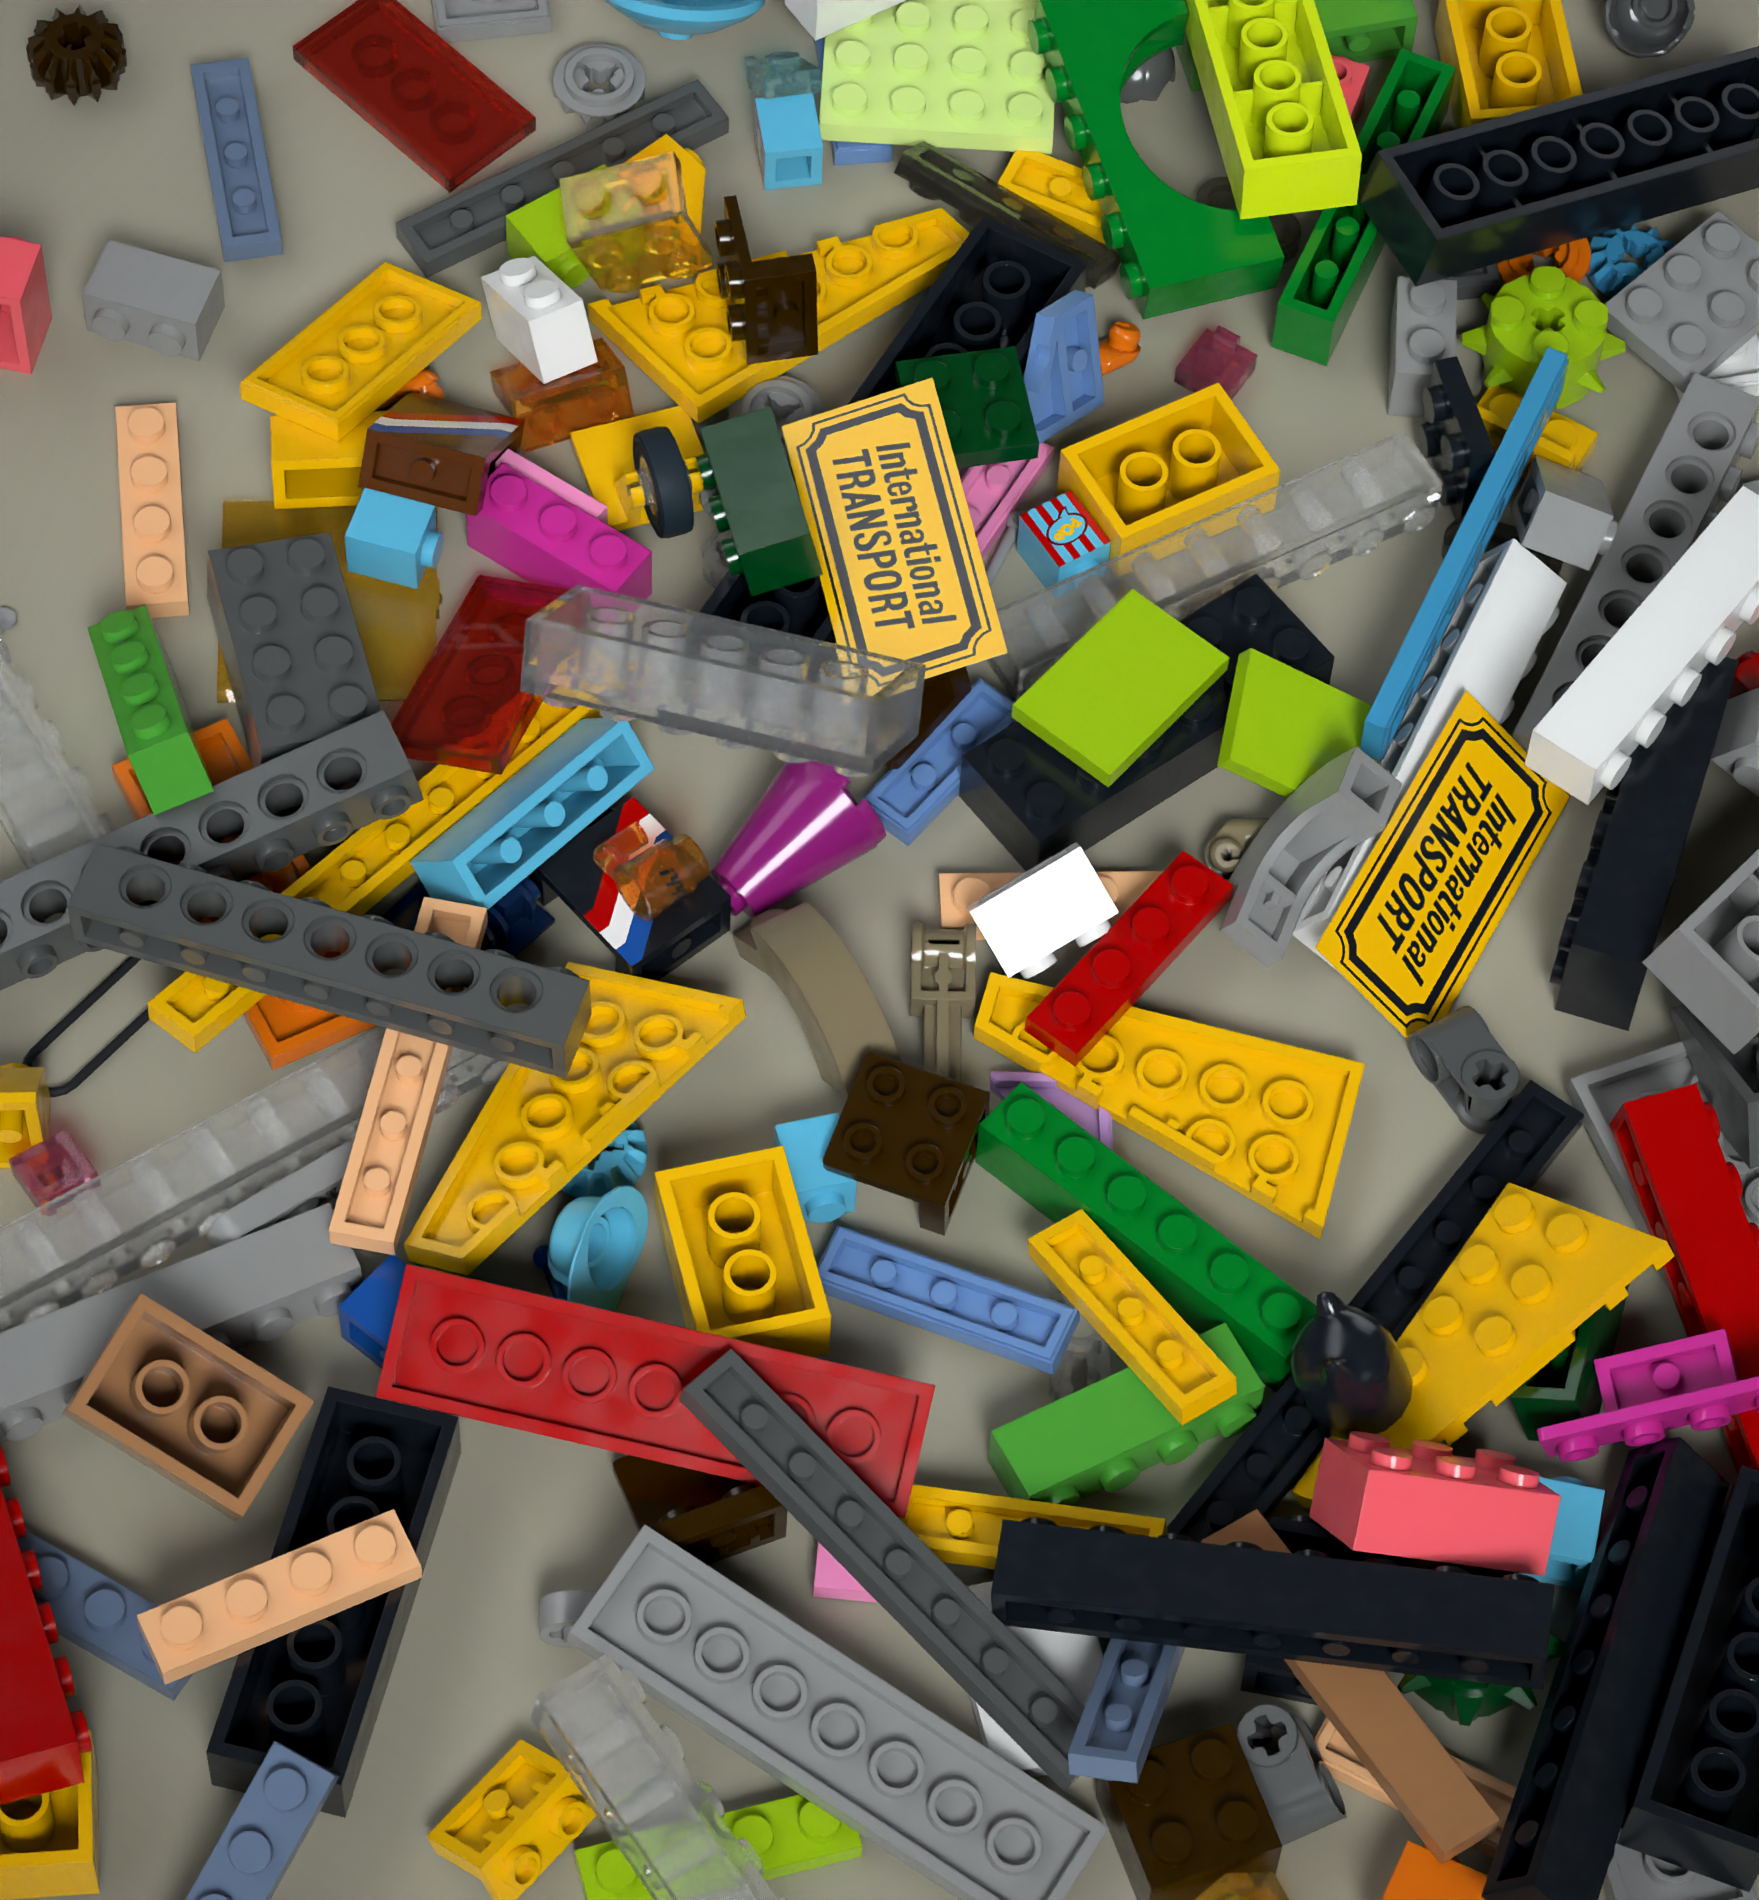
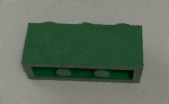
(757, 502)
(1569, 1383)

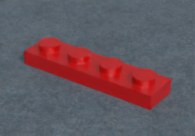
(1129, 958)

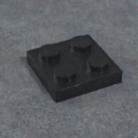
(1454, 436)

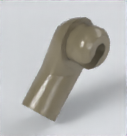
(1230, 844)

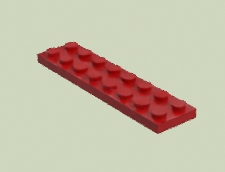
(619, 1380)

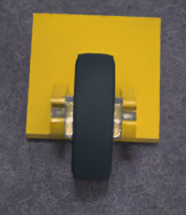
(644, 470)

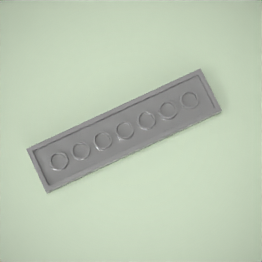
(833, 1729)

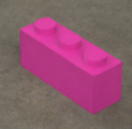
(554, 540)

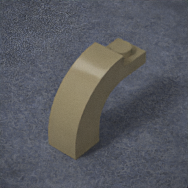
(822, 986)

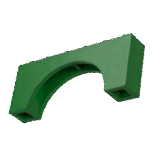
(1169, 246)

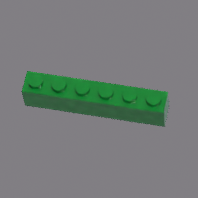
(1344, 238)
(1181, 1255)

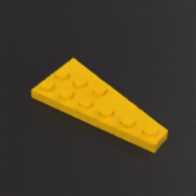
(1508, 1310)

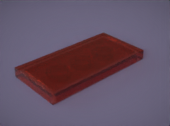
(415, 89)
(469, 695)

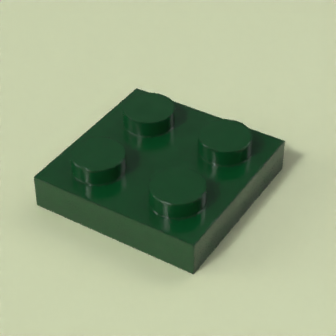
(980, 403)

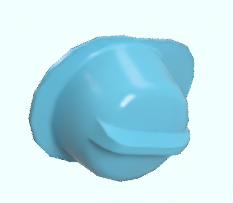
(598, 1245)

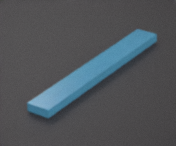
(1464, 555)

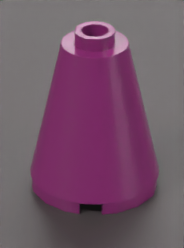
(795, 837)

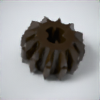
(76, 55)

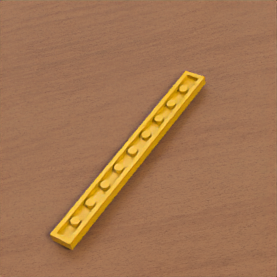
(360, 873)

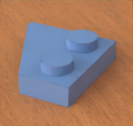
(1064, 364)

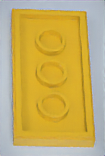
(361, 351)

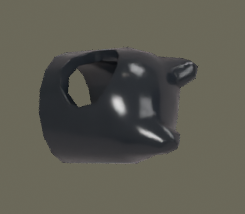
(1349, 1370)

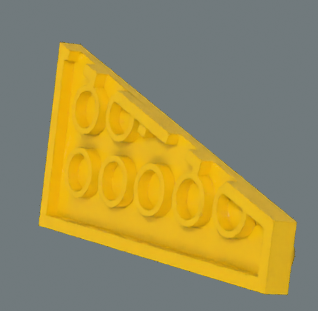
(684, 334)
(1219, 1099)
(548, 1128)

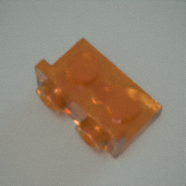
(566, 404)

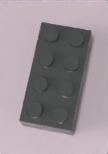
(288, 642)

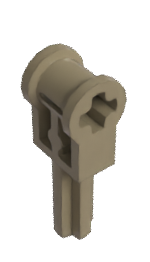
(942, 992)

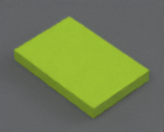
(1120, 687)
(1285, 724)

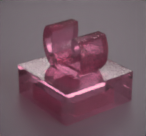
(1216, 359)
(51, 1168)

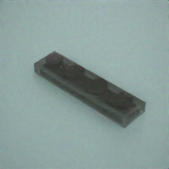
(944, 178)

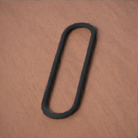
(73, 1016)

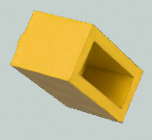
(314, 468)

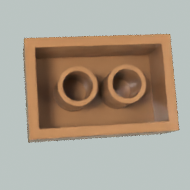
(188, 1407)

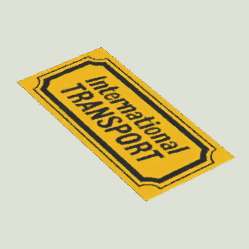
(895, 531)
(1442, 871)

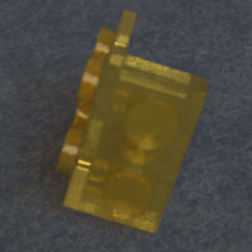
(633, 224)

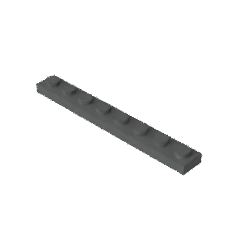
(888, 1561)

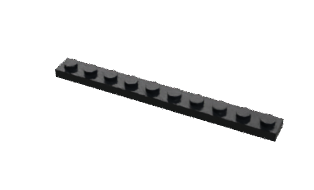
(1283, 1435)

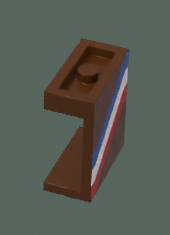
(437, 451)

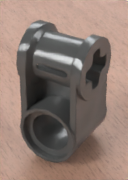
(1466, 1067)
(1293, 1781)

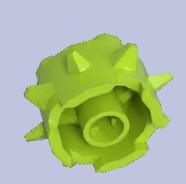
(1541, 314)

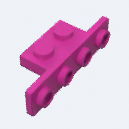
(1657, 1391)

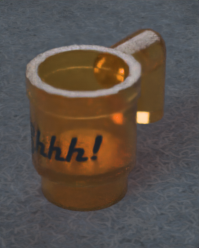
(655, 876)

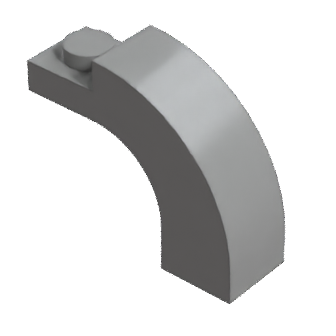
(1299, 844)

